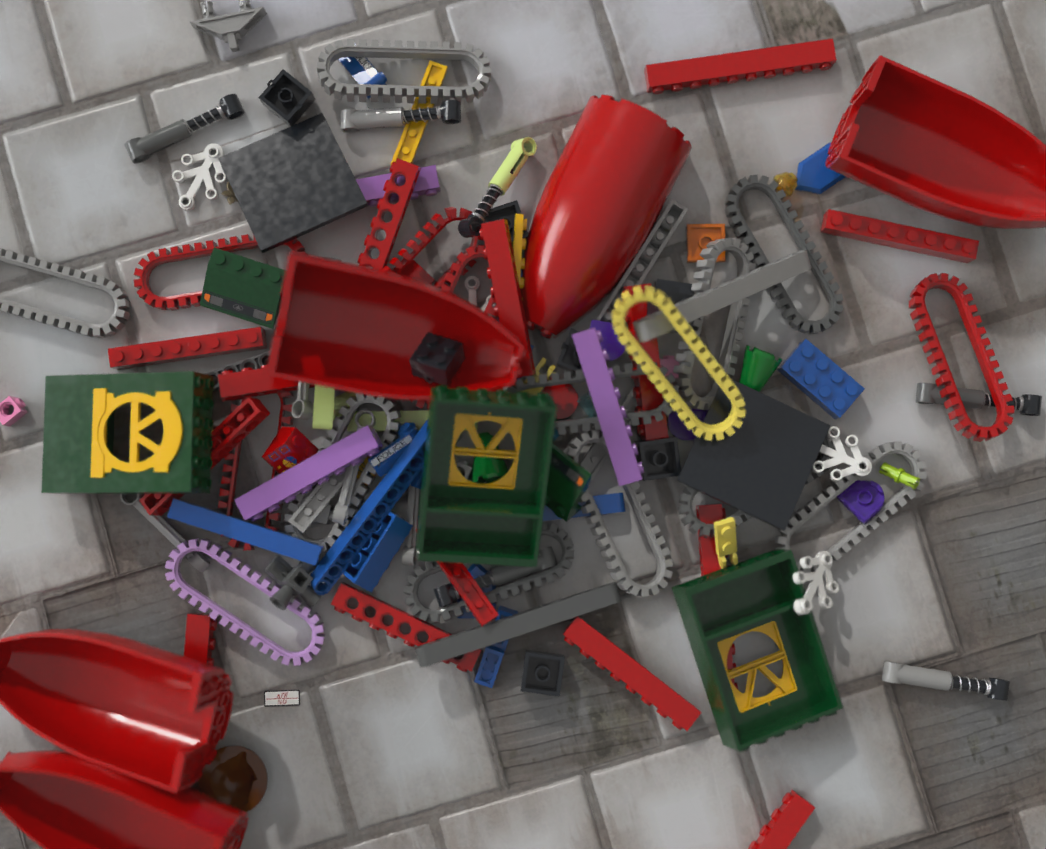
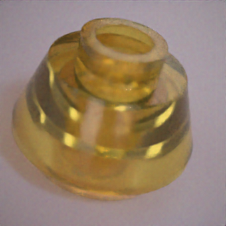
(787, 182)

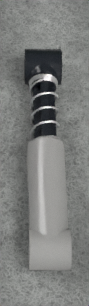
(354, 120)
(943, 680)

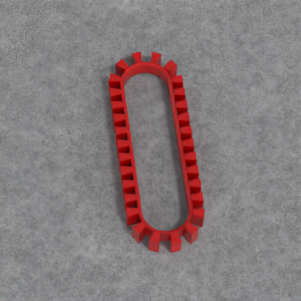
(451, 213)
(234, 469)

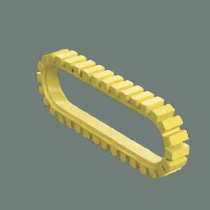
(657, 377)

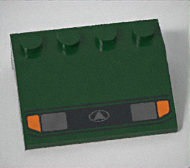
(243, 288)
(565, 484)

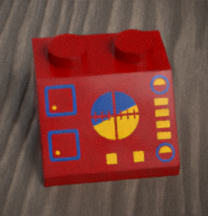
(288, 449)

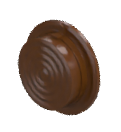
(235, 777)

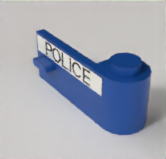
(363, 71)
(391, 453)

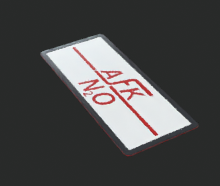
(282, 698)

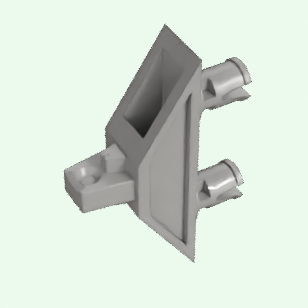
(229, 26)

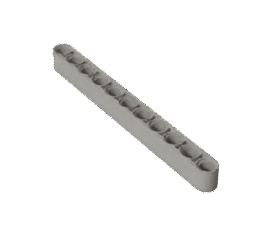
(725, 294)

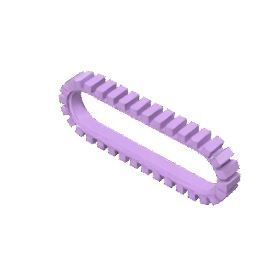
(207, 603)

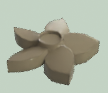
(230, 194)

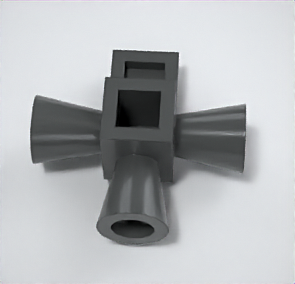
(293, 582)

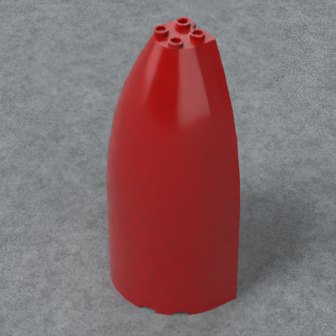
(940, 150)
(597, 210)
(360, 326)
(117, 702)
(86, 806)

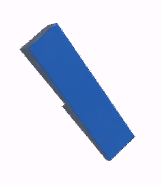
(493, 655)

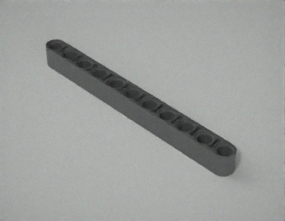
(517, 624)

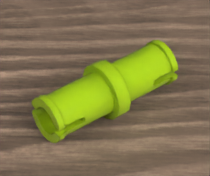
(899, 475)

